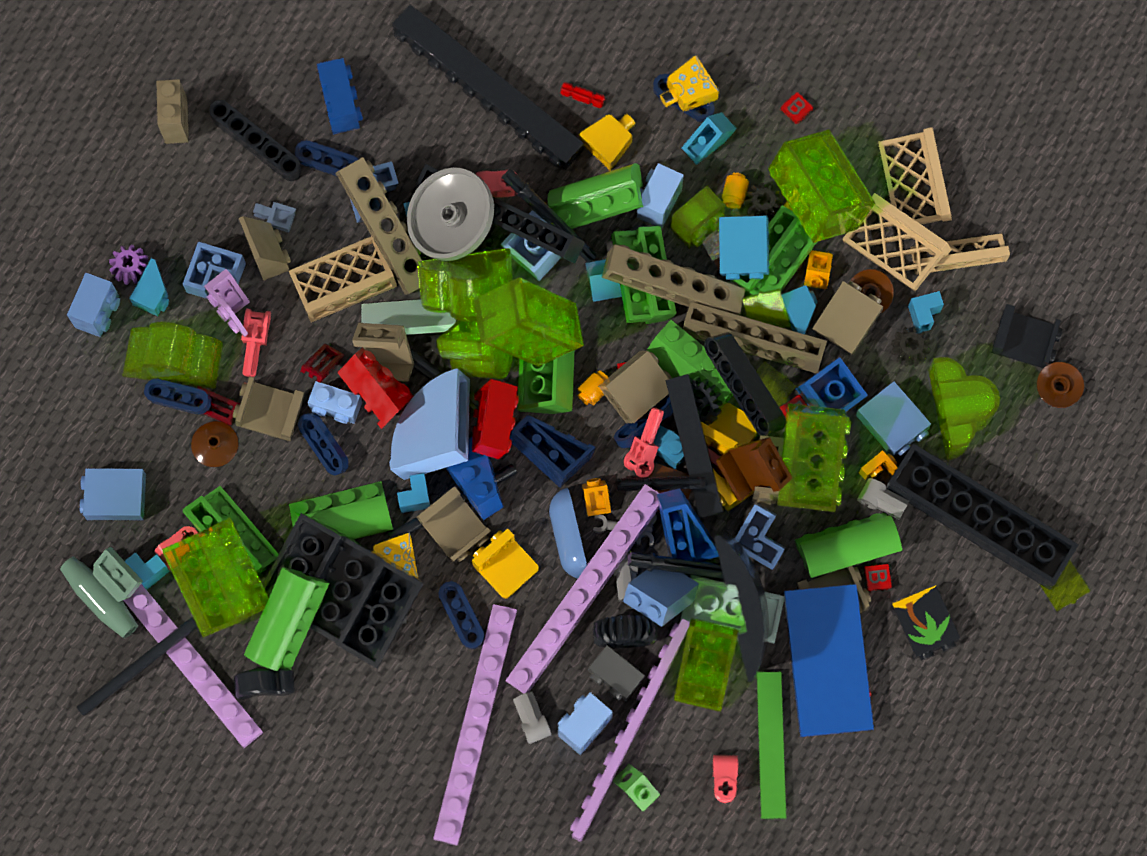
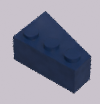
(550, 450)

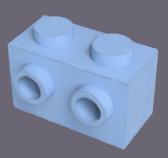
(334, 402)

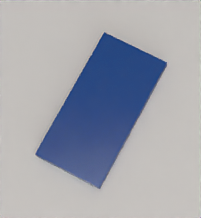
(828, 660)

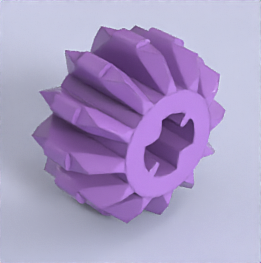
(118, 264)

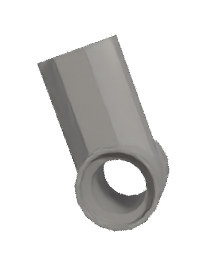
(879, 497)
(624, 575)
(532, 721)

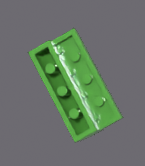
(598, 196)
(787, 251)
(638, 304)
(218, 507)
(352, 511)
(849, 544)
(286, 619)

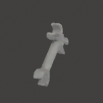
(609, 525)

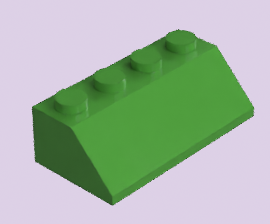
(684, 355)
(546, 387)

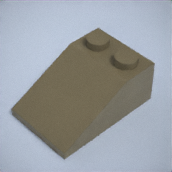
(265, 247)

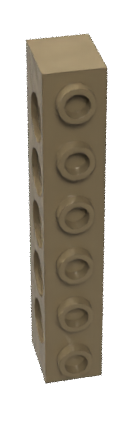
(372, 219)
(662, 285)
(756, 337)

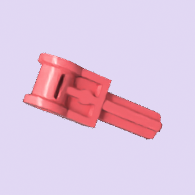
(257, 326)
(643, 449)

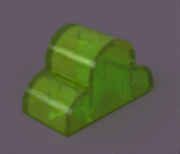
(456, 283)
(173, 355)
(471, 356)
(961, 403)
(706, 664)

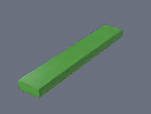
(771, 745)

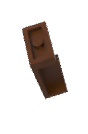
(753, 466)

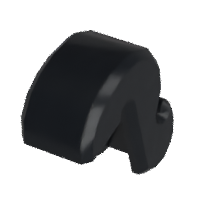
(263, 683)

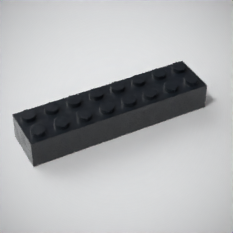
(982, 516)

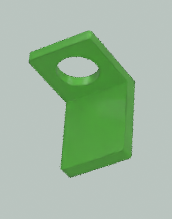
(637, 787)

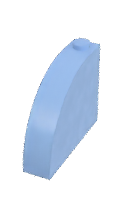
(433, 427)

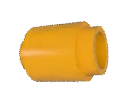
(735, 190)
(589, 390)

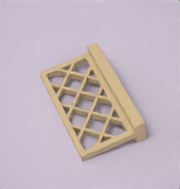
(934, 172)
(912, 230)
(347, 295)

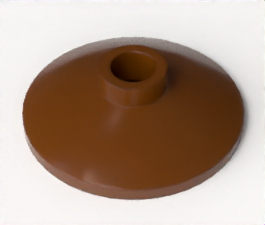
(877, 280)
(1067, 376)
(214, 455)

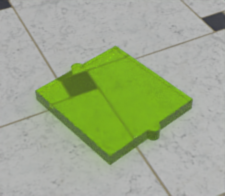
(767, 308)
(776, 383)
(1067, 588)

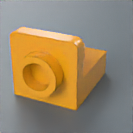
(818, 269)
(874, 466)
(596, 497)

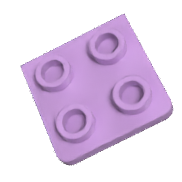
(229, 298)

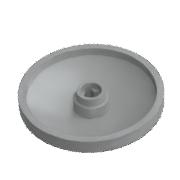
(450, 214)

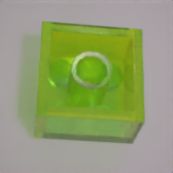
(698, 217)

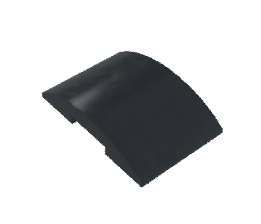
(739, 569)
(364, 592)

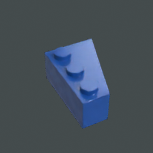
(339, 95)
(477, 482)
(683, 529)

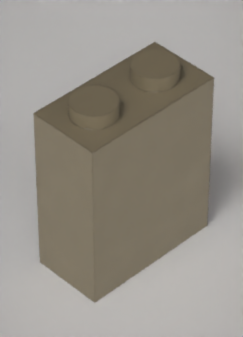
(172, 111)
(848, 317)
(636, 386)

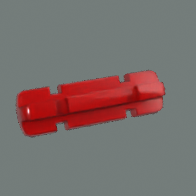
(582, 95)

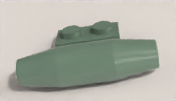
(105, 589)

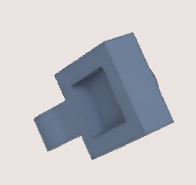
(279, 215)

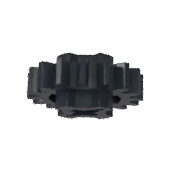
(704, 397)

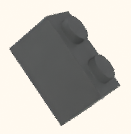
(615, 674)

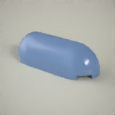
(567, 533)

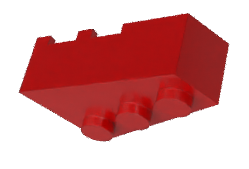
(375, 385)
(495, 418)

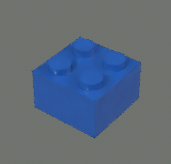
(832, 388)

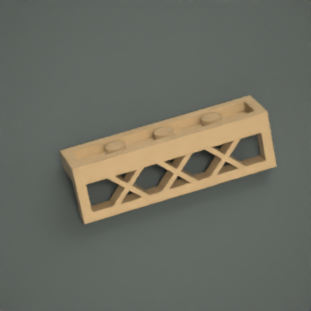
(970, 258)

